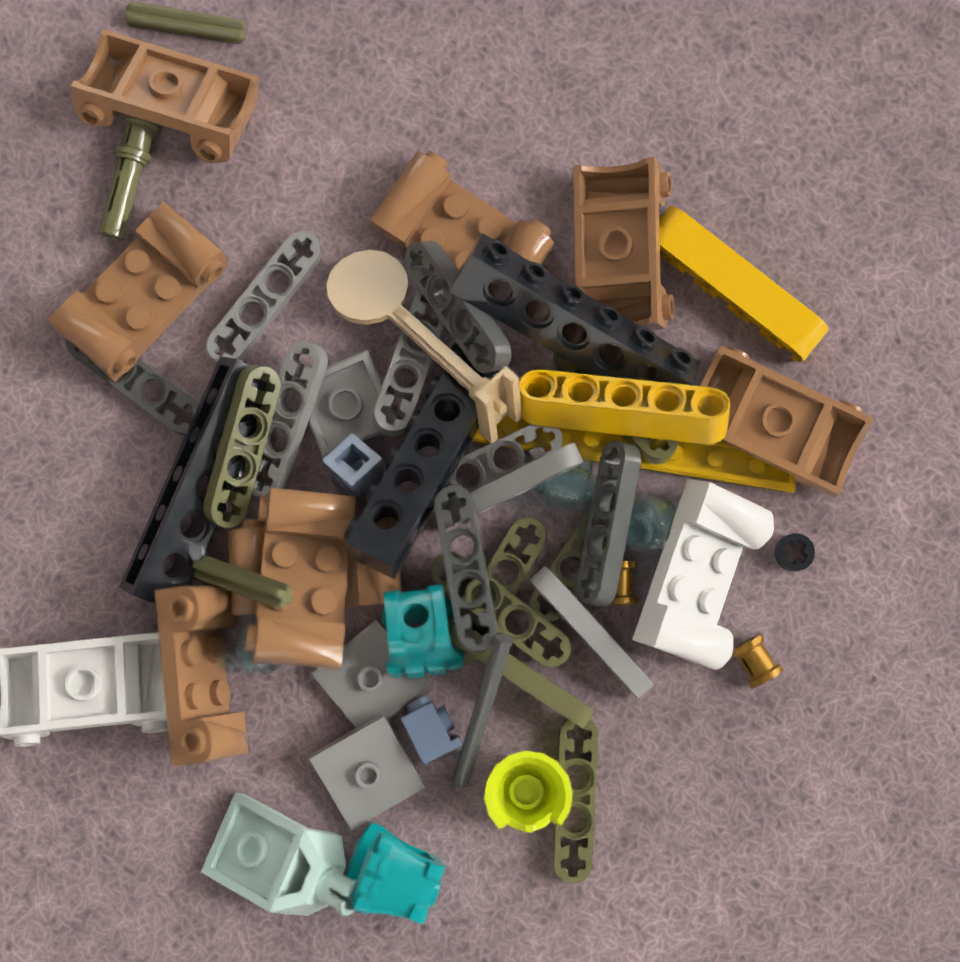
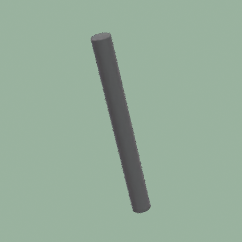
(482, 710)

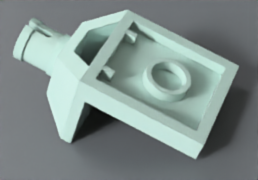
(278, 861)

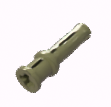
(132, 158)

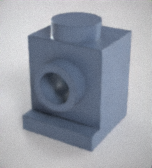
(354, 467)
(430, 729)

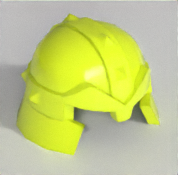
(528, 792)

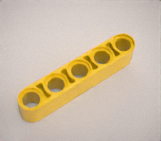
(740, 284)
(624, 406)

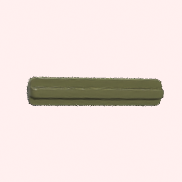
(185, 22)
(243, 582)

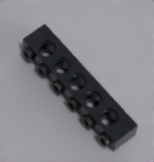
(555, 321)
(180, 492)
(388, 548)

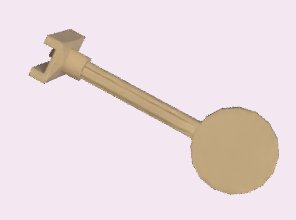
(374, 288)

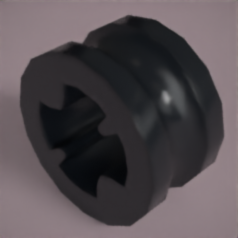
(807, 551)

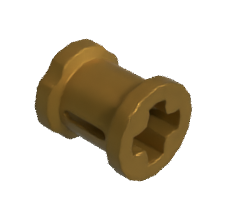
(625, 587)
(756, 661)

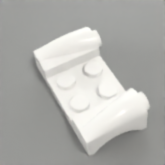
(698, 571)
(81, 687)

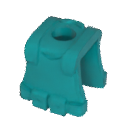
(422, 648)
(393, 876)

